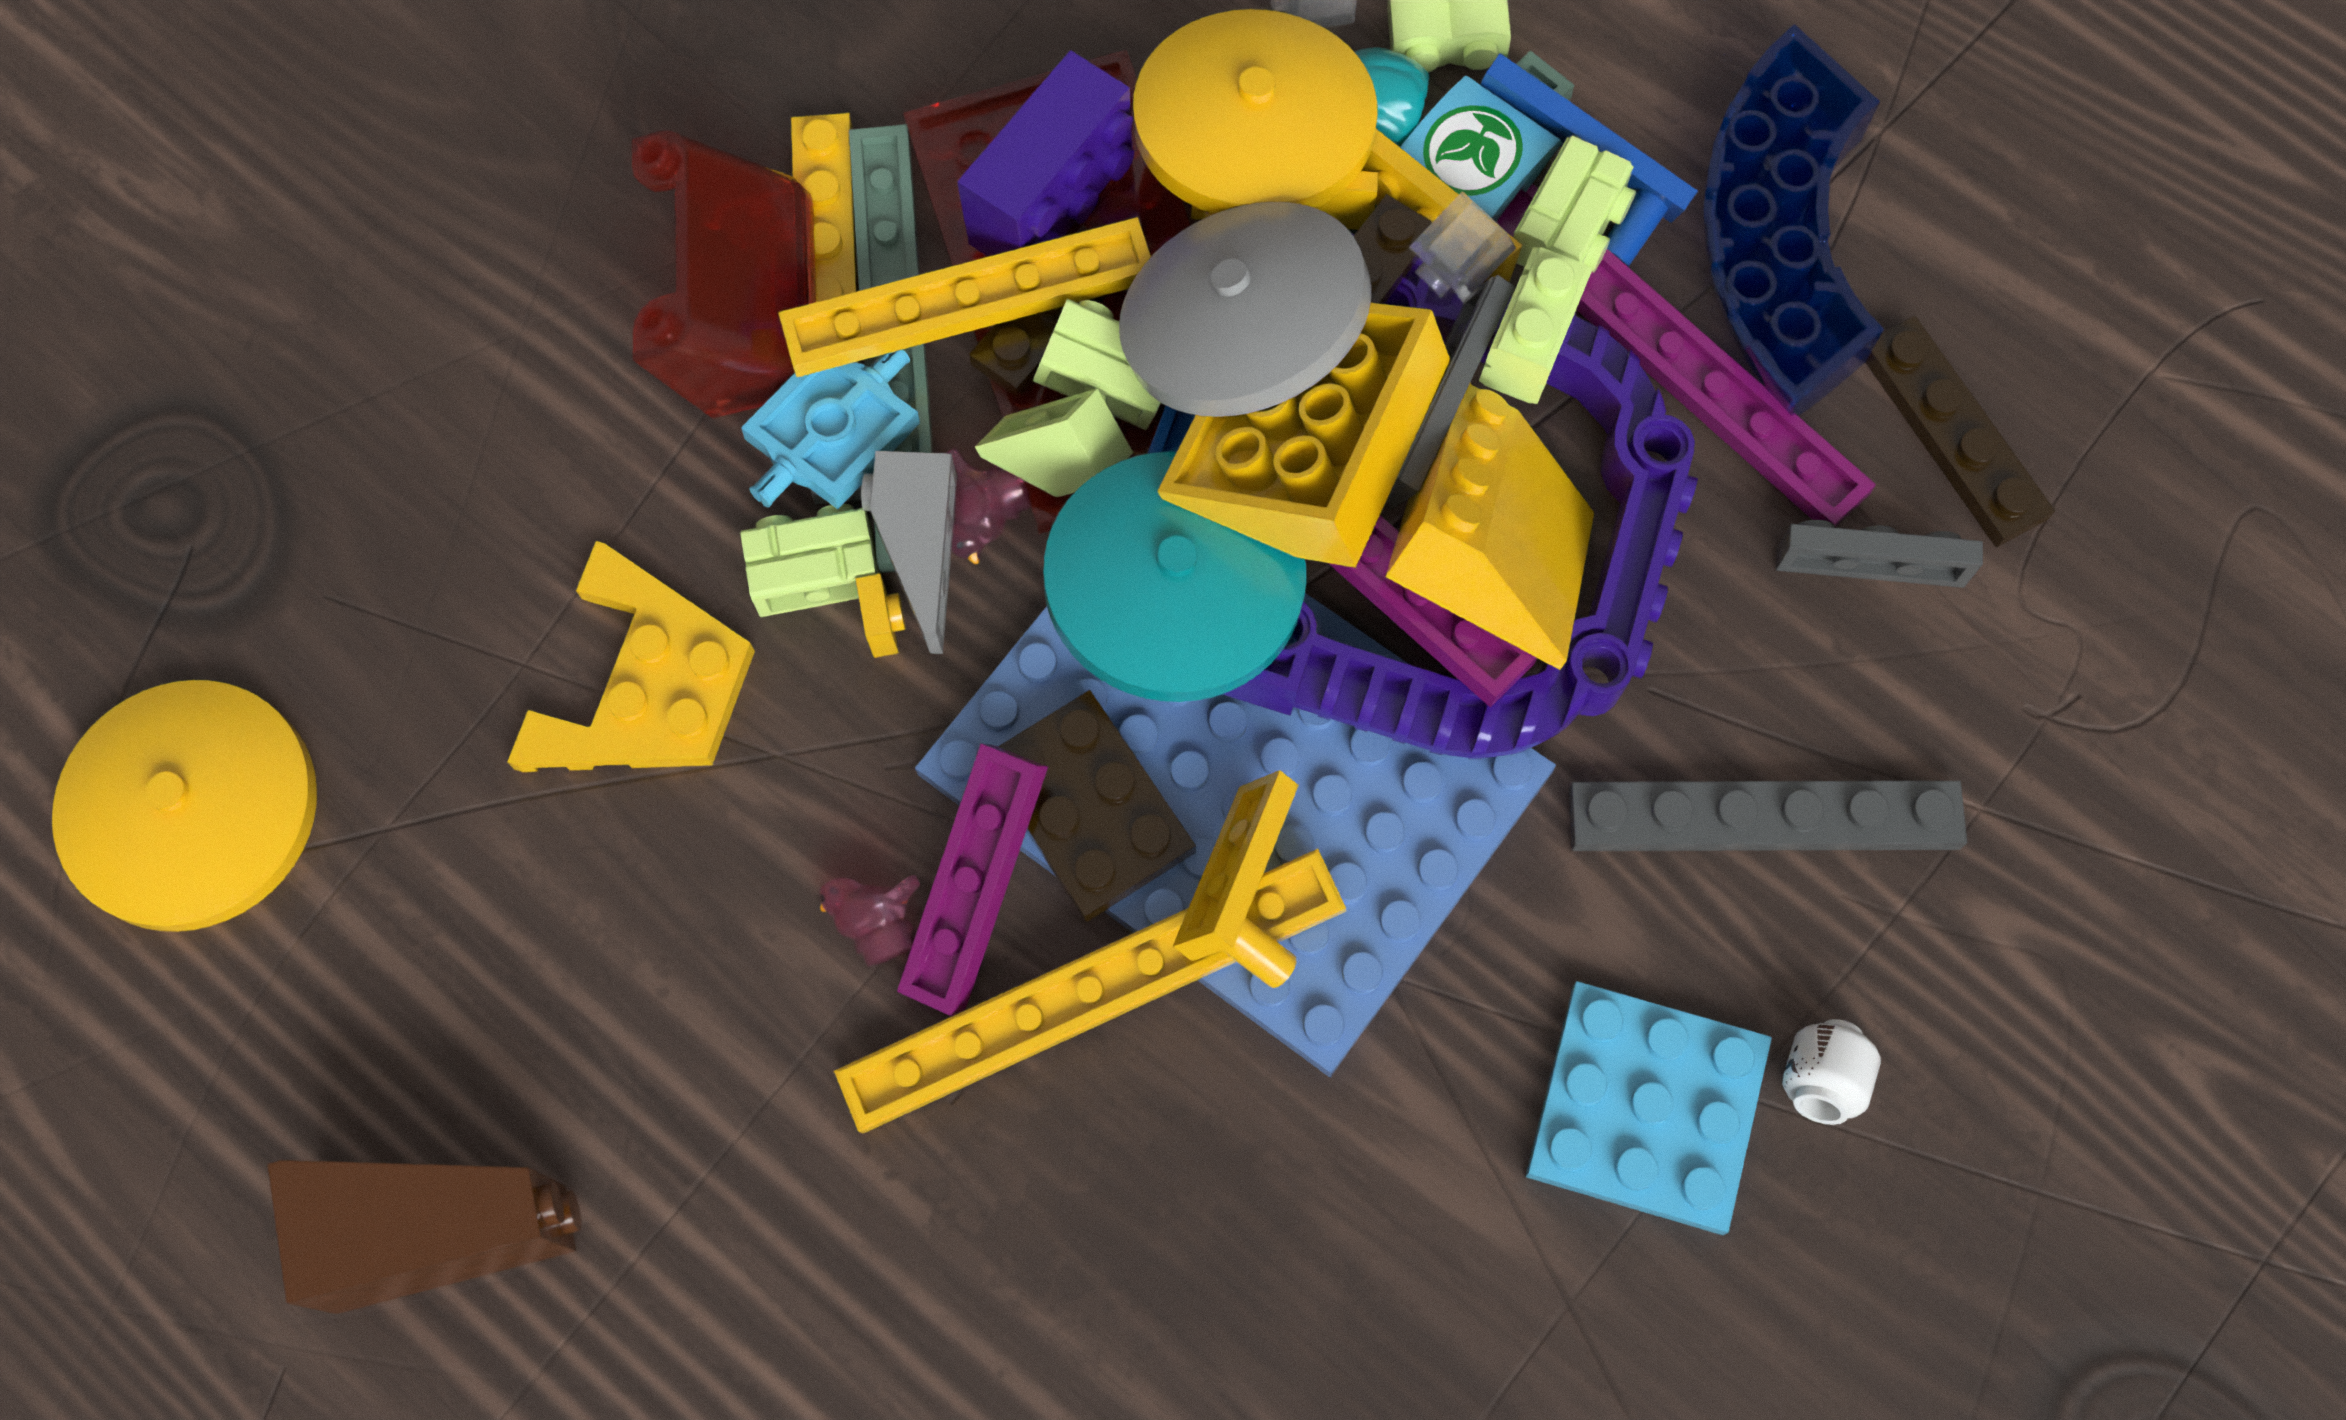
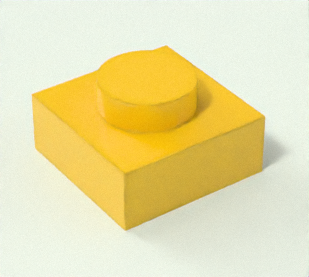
(880, 614)

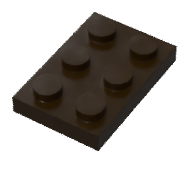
(1097, 808)

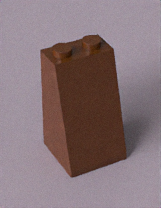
(400, 1229)

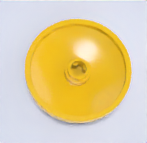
(1254, 111)
(184, 805)

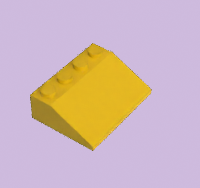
(1325, 460)
(1497, 531)

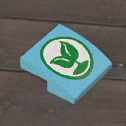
(1481, 146)

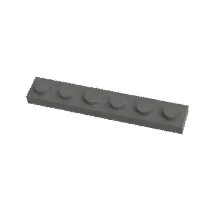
(1767, 815)

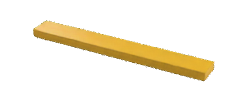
(1068, 1001)

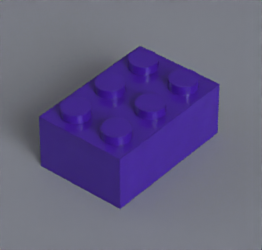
(1049, 160)

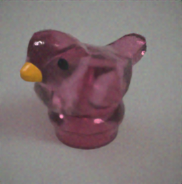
(983, 506)
(871, 916)

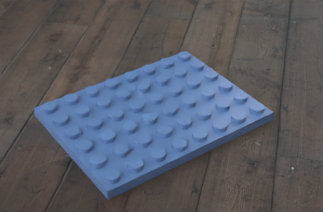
(1388, 818)

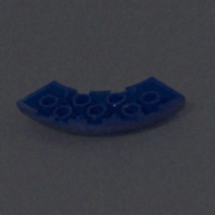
(1772, 225)

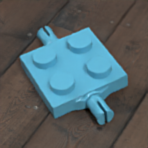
(828, 427)

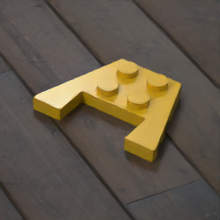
(665, 691)

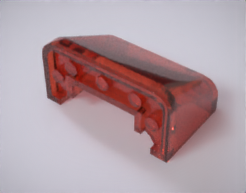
(738, 263)

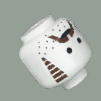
(1831, 1071)

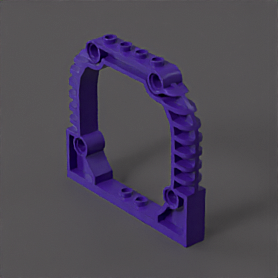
(1442, 711)

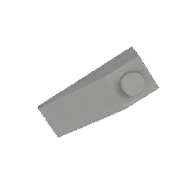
(914, 515)

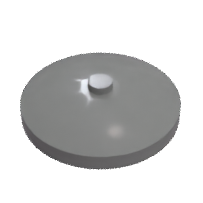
(1245, 309)

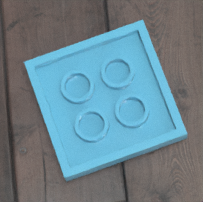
(1649, 1108)

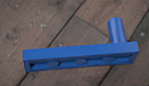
(1657, 189)

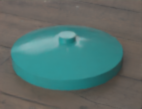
(1162, 593)

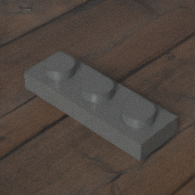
(1879, 554)

